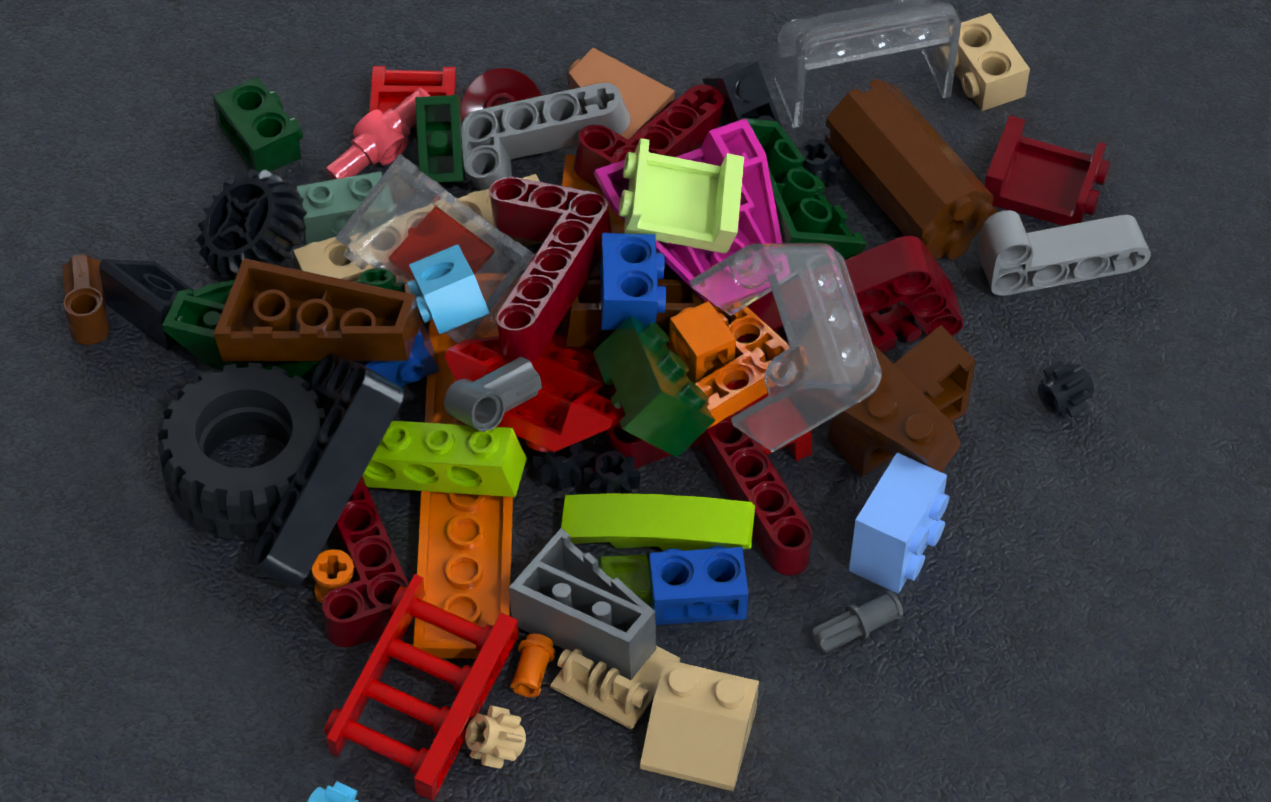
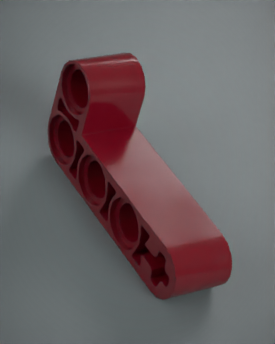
(671, 133)
(372, 584)

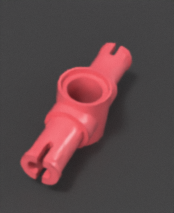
(377, 138)

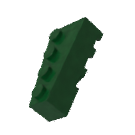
(799, 197)

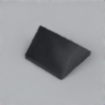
(141, 294)

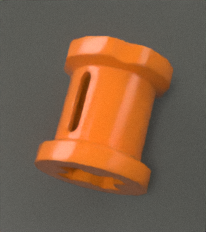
(331, 570)

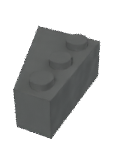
(583, 608)

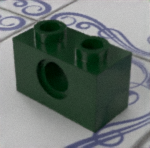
(440, 137)

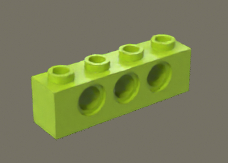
(447, 459)

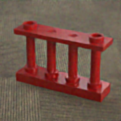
(449, 724)

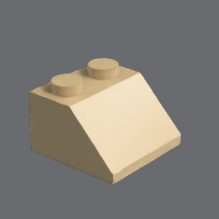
(699, 725)

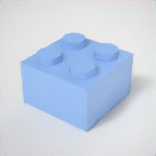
(899, 523)

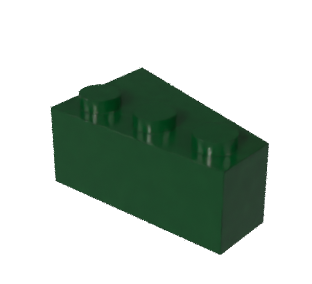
(652, 387)

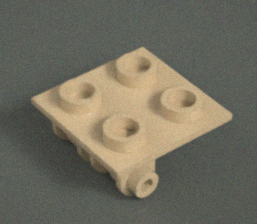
(606, 689)

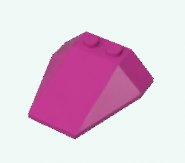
(757, 212)

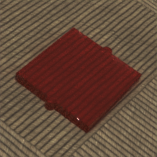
(436, 234)

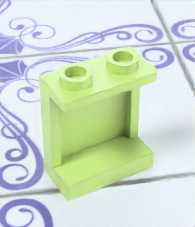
(682, 199)

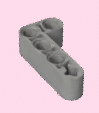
(544, 132)
(1058, 255)

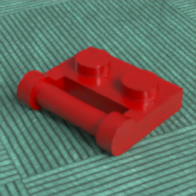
(392, 87)

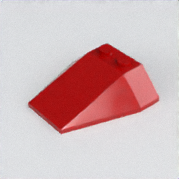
(572, 396)

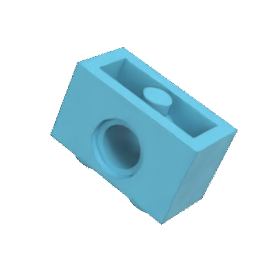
(447, 290)

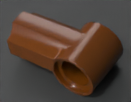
(85, 300)

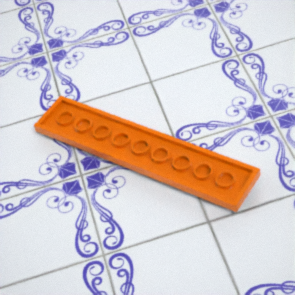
(461, 539)

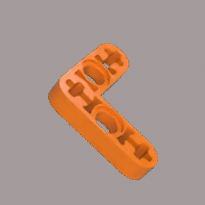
(747, 366)

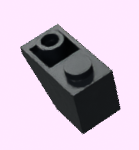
(743, 93)

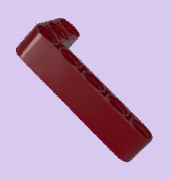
(571, 233)
(884, 277)
(763, 489)

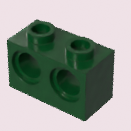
(258, 125)

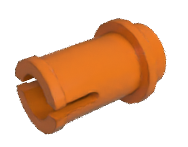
(535, 655)

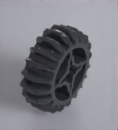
(252, 221)

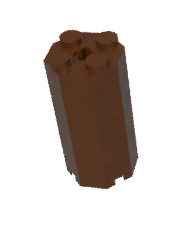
(909, 169)

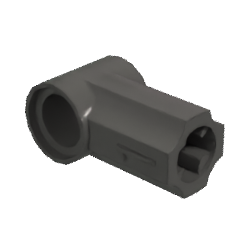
(488, 398)

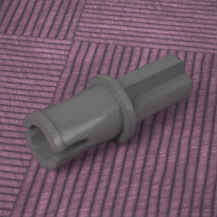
(857, 622)

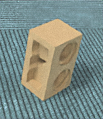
(989, 64)

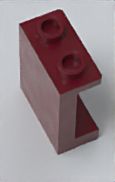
(1044, 178)

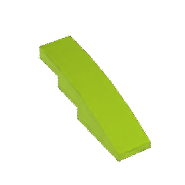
(658, 521)

